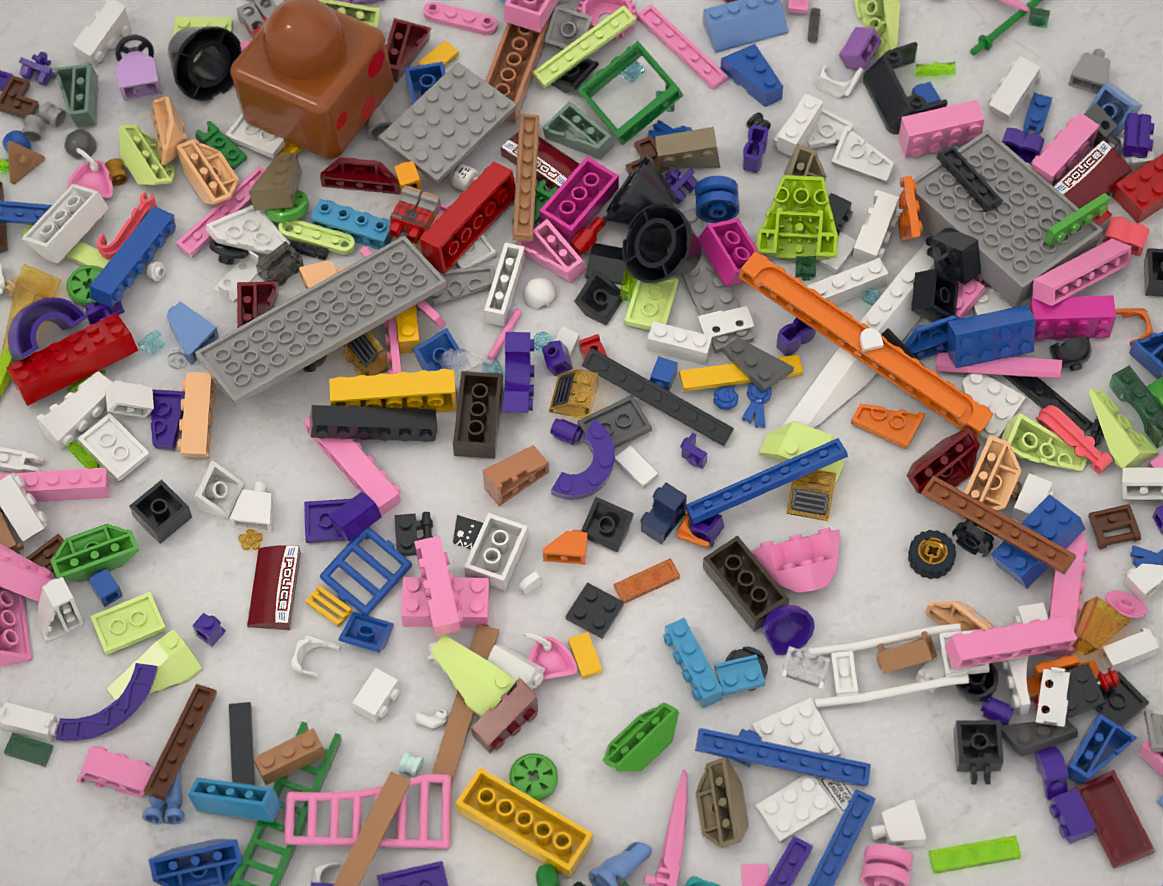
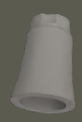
(378, 123)

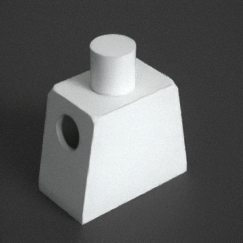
(254, 509)
(900, 826)

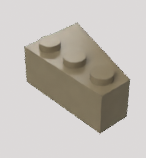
(688, 149)
(277, 184)

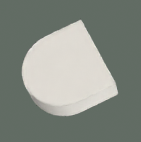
(870, 340)
(530, 583)

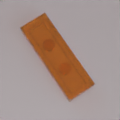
(647, 581)

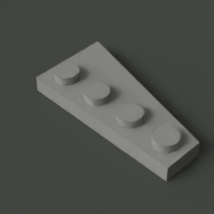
(462, 283)

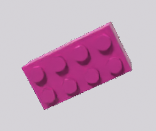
(580, 198)
(1074, 317)

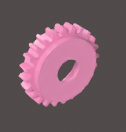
(599, 7)

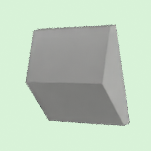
(566, 27)

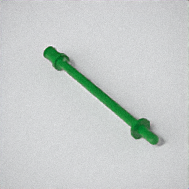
(985, 41)

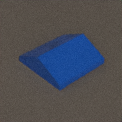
(430, 351)
(366, 632)

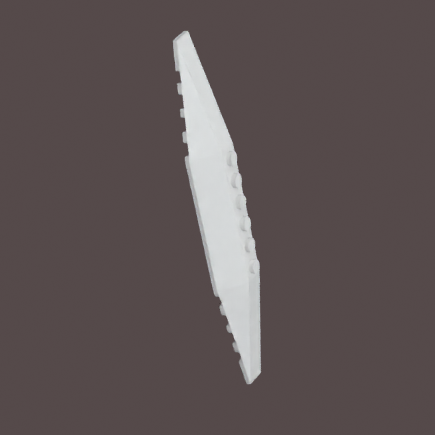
(845, 373)

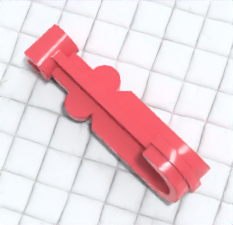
(137, 216)
(1055, 420)

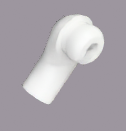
(434, 721)

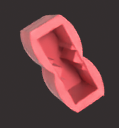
(1129, 233)

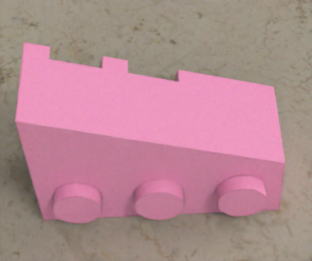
(553, 252)
(22, 575)
(115, 771)

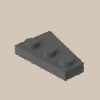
(1033, 736)

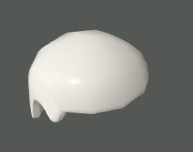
(539, 292)

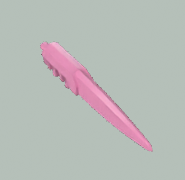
(671, 857)

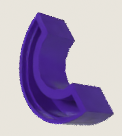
(27, 321)
(518, 373)
(597, 474)

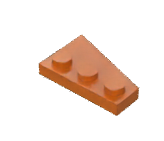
(890, 425)

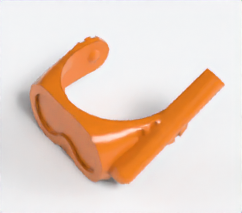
(1142, 314)
(685, 533)

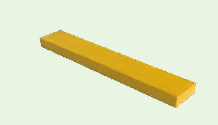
(726, 375)

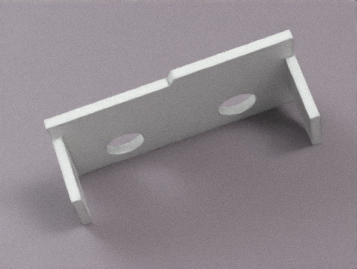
(237, 275)
(725, 321)
(1053, 697)

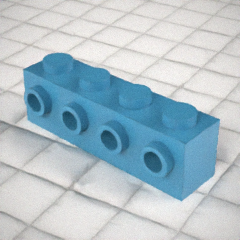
(360, 225)
(693, 663)
(234, 799)

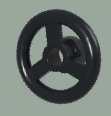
(227, 253)

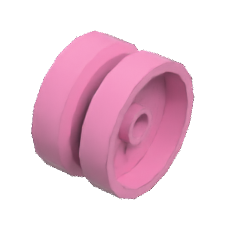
(886, 866)

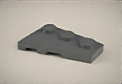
(756, 364)

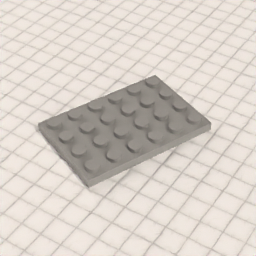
(447, 122)

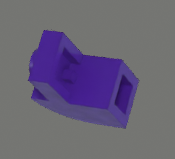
(1053, 770)

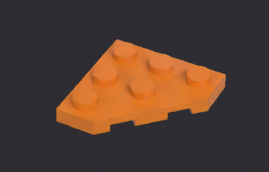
(908, 220)

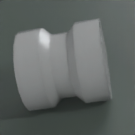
(54, 115)
(33, 126)

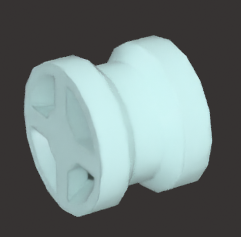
(411, 764)

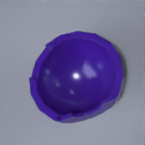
(788, 627)

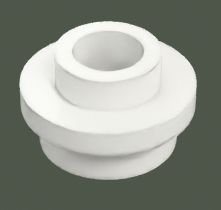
(156, 271)

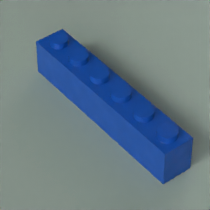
(132, 257)

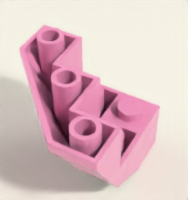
(802, 561)

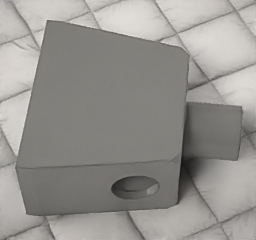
(1091, 72)

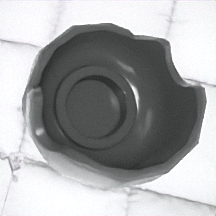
(82, 140)

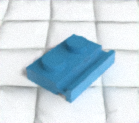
(739, 675)

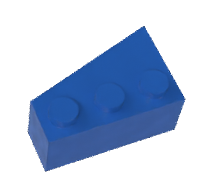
(754, 74)
(1149, 353)
(1097, 748)

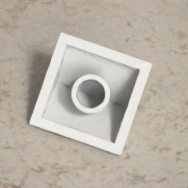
(218, 491)

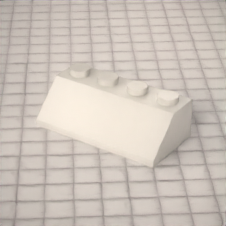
(66, 223)

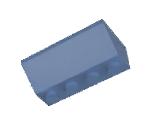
(743, 23)

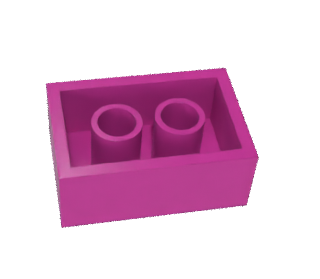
(727, 249)

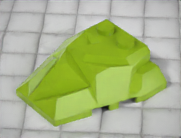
(799, 221)

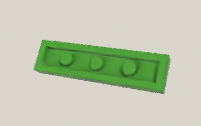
(1077, 219)

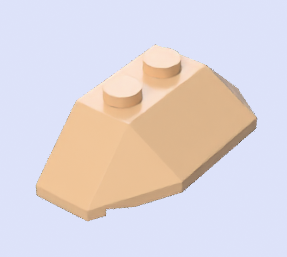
(167, 128)
(207, 171)
(995, 474)
(957, 612)

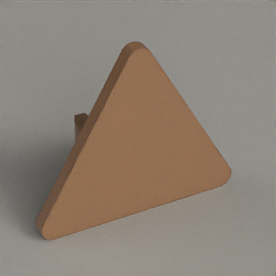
(21, 161)

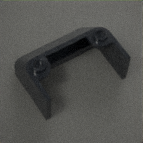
(887, 91)

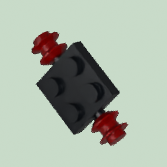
(1084, 690)

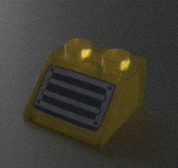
(366, 355)
(574, 393)
(812, 495)

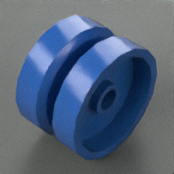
(717, 199)

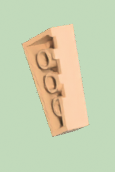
(197, 415)

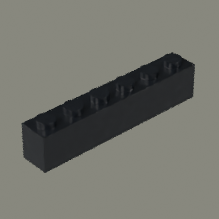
(373, 423)

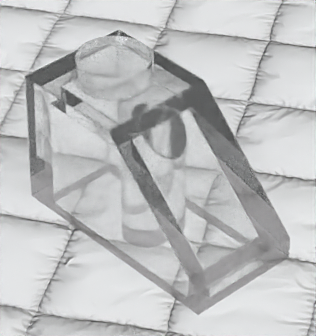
(461, 360)

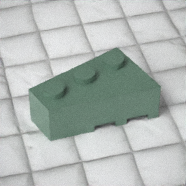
(79, 92)
(578, 131)

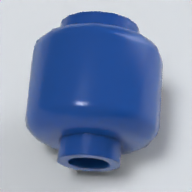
(17, 137)

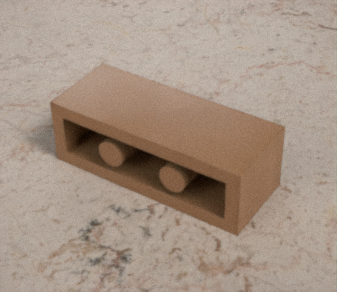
(289, 756)

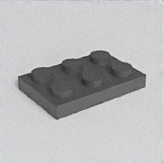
(622, 420)

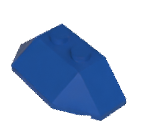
(929, 338)
(197, 864)

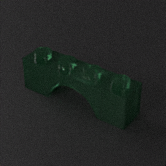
(1130, 388)

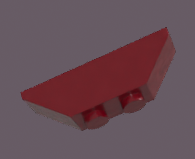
(360, 176)
(948, 460)

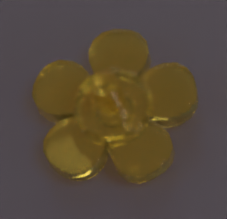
(250, 540)

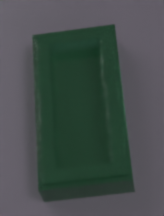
(28, 749)

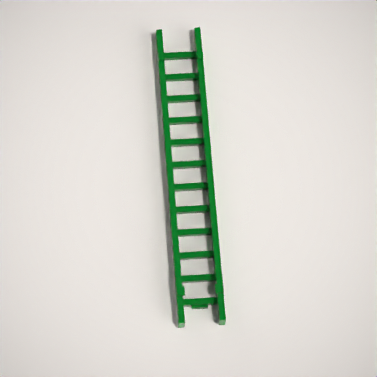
(299, 827)

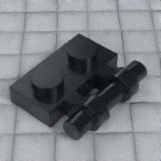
(406, 531)

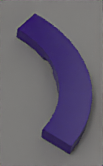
(116, 713)

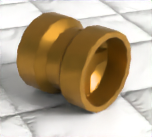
(117, 172)

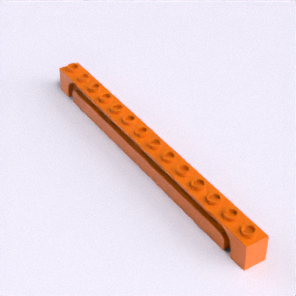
(846, 331)

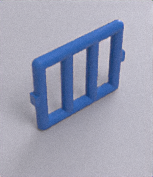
(353, 546)

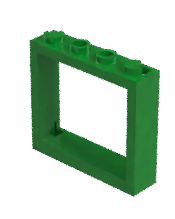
(649, 112)

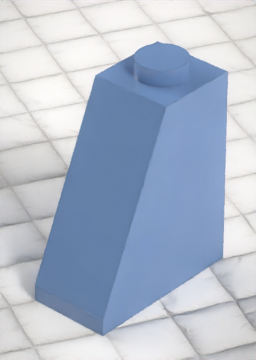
(190, 330)

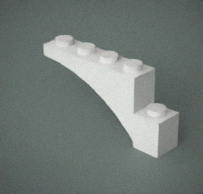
(1017, 668)

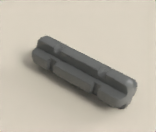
(814, 25)

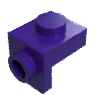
(693, 454)

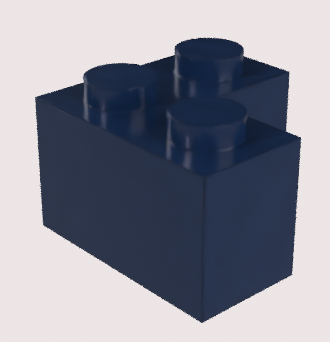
(666, 513)

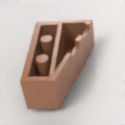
(514, 474)

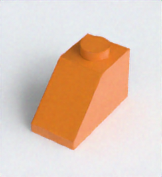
(567, 548)

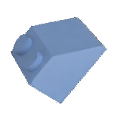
(1116, 105)

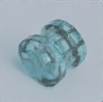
(493, 367)

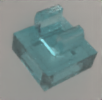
(633, 71)
(151, 339)

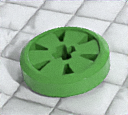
(290, 214)
(79, 281)
(545, 771)

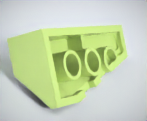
(882, 16)
(1122, 440)
(1040, 445)
(174, 663)
(472, 675)

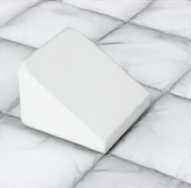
(568, 338)

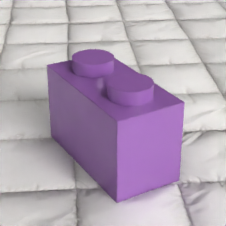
(860, 48)

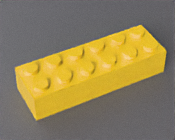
(399, 390)
(524, 822)

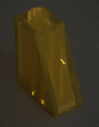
(1097, 625)

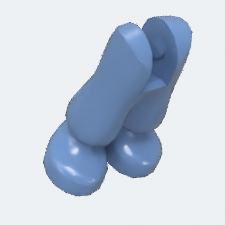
(174, 800)
(620, 865)

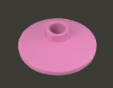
(1126, 604)

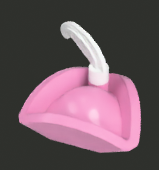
(92, 176)
(552, 656)

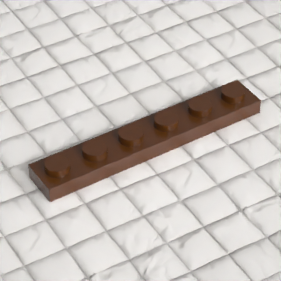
(180, 742)

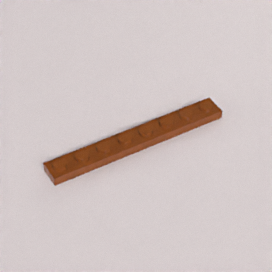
(999, 525)

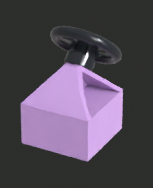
(137, 70)

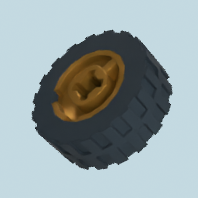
(932, 554)

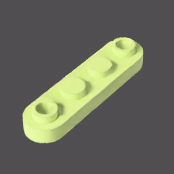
(318, 236)

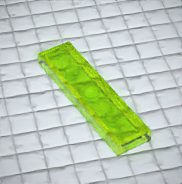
(974, 854)

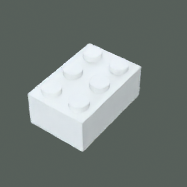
(496, 551)

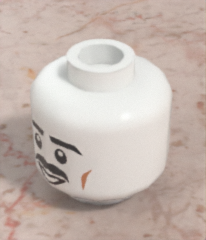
(463, 176)

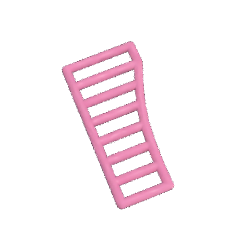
(356, 796)

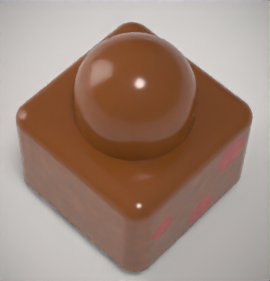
(312, 76)

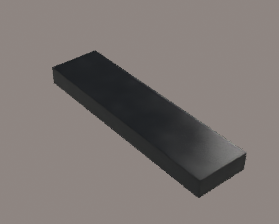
(969, 179)
(241, 743)

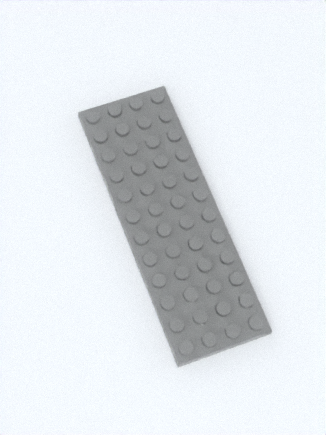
(320, 320)

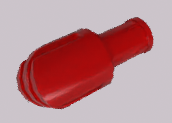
(587, 236)

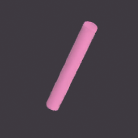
(501, 339)

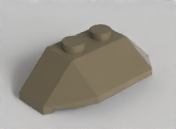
(805, 163)
(722, 804)

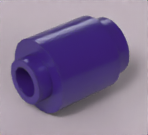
(566, 431)
(997, 710)

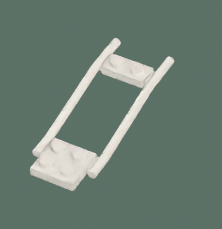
(845, 671)

